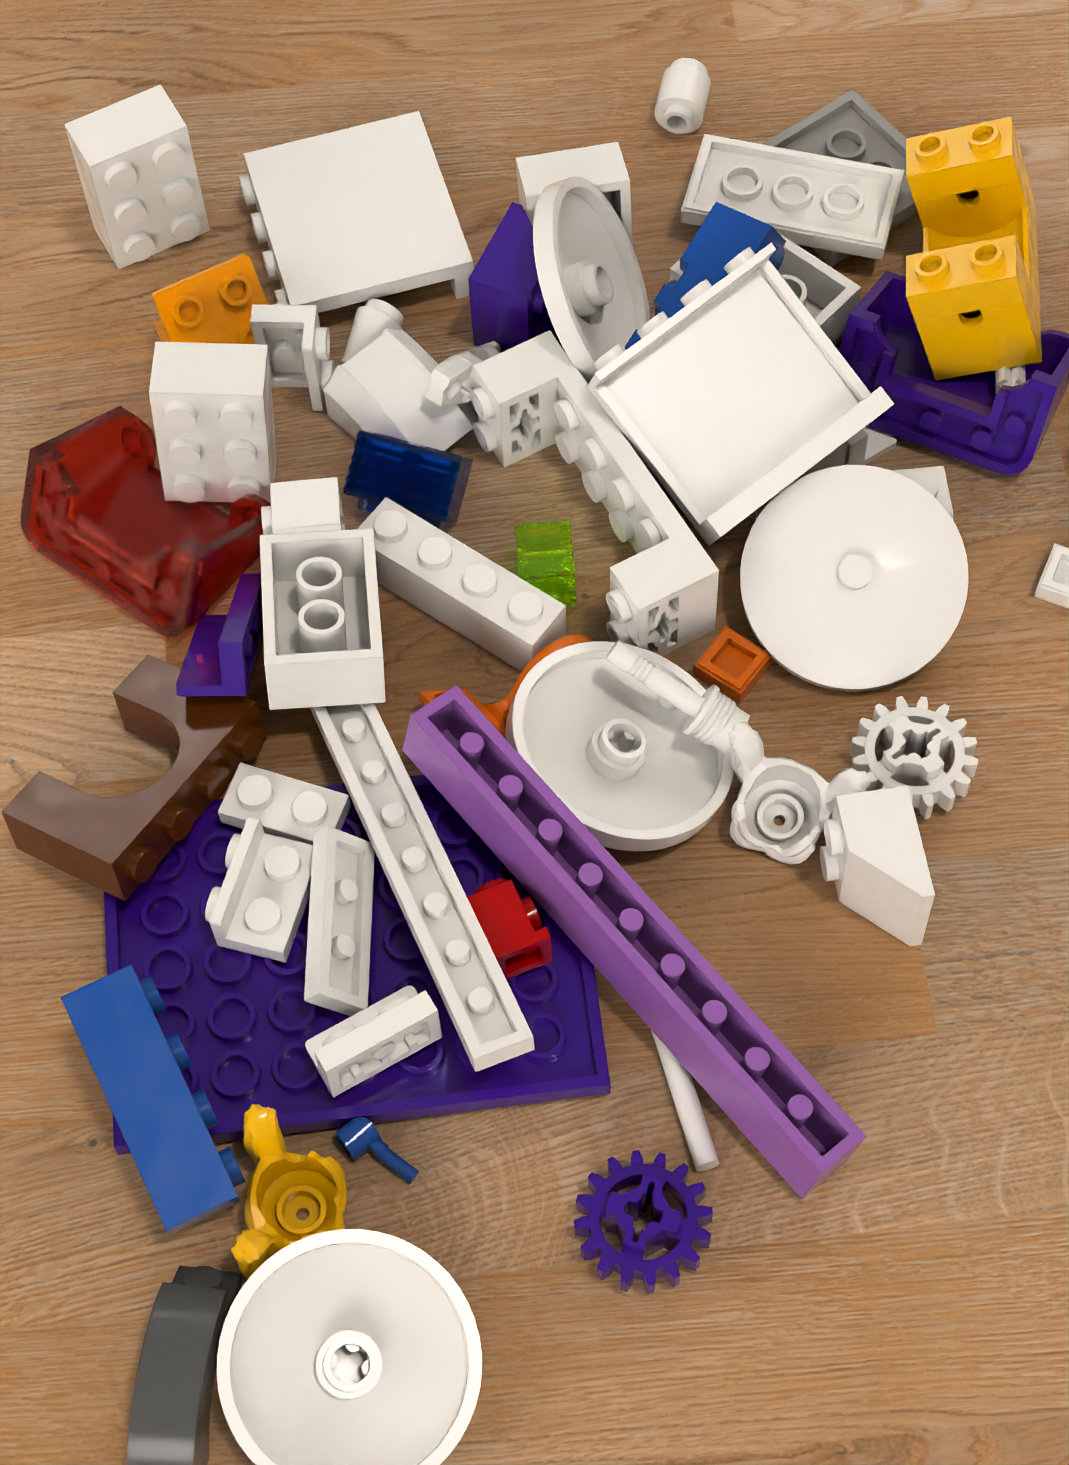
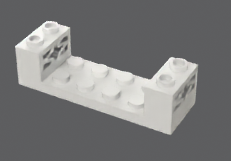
(541, 399)

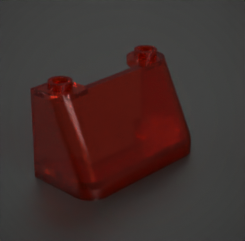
(104, 518)

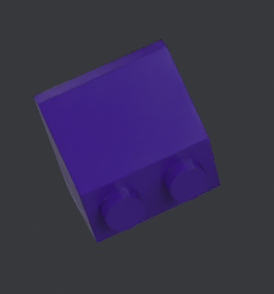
(506, 286)

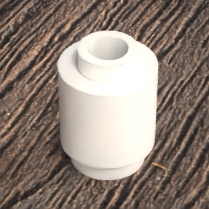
(683, 96)

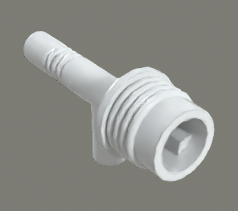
(709, 715)

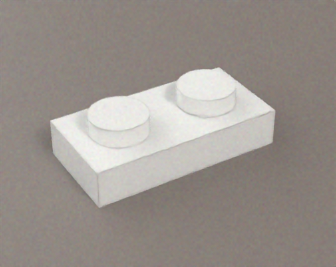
(282, 803)

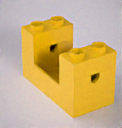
(979, 260)

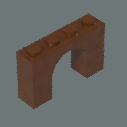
(125, 837)

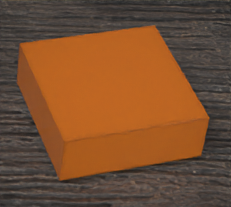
(732, 664)

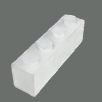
(462, 587)

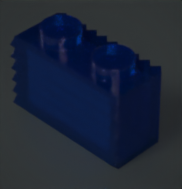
(408, 473)

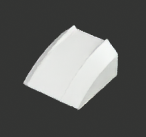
(385, 394)

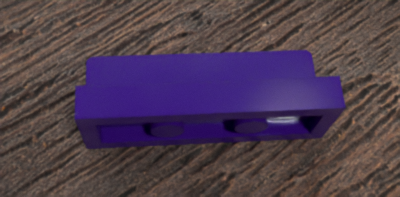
(225, 646)

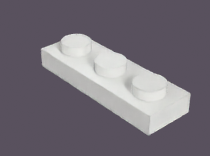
(339, 922)

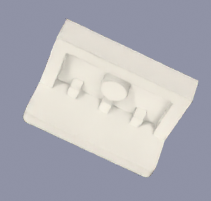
(295, 347)

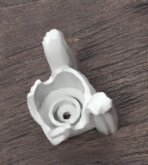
(782, 790)

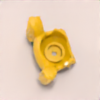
(281, 1189)

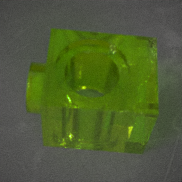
(547, 559)

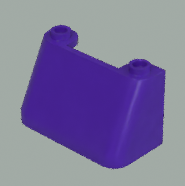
(957, 413)

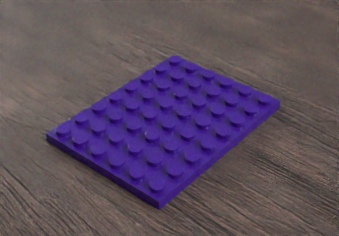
(249, 1017)

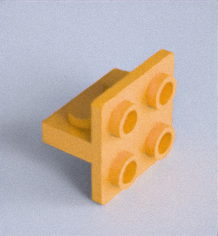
(211, 304)

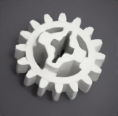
(915, 752)

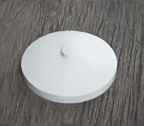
(587, 272)
(854, 578)
(616, 749)
(349, 1355)

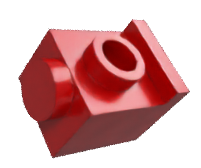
(511, 927)

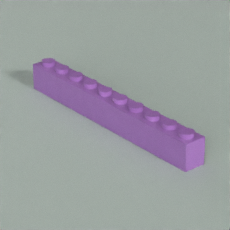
(632, 943)

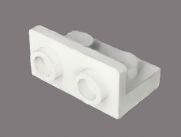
(261, 893)
(374, 1039)

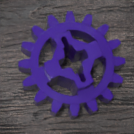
(621, 1210)

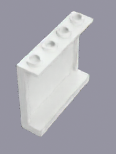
(355, 215)
(733, 394)

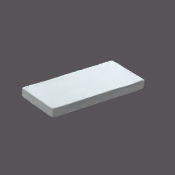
(799, 193)

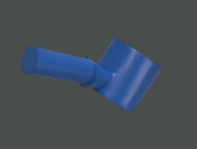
(361, 1136)

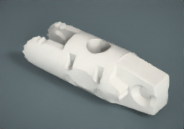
(454, 377)

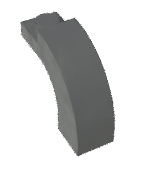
(179, 1368)

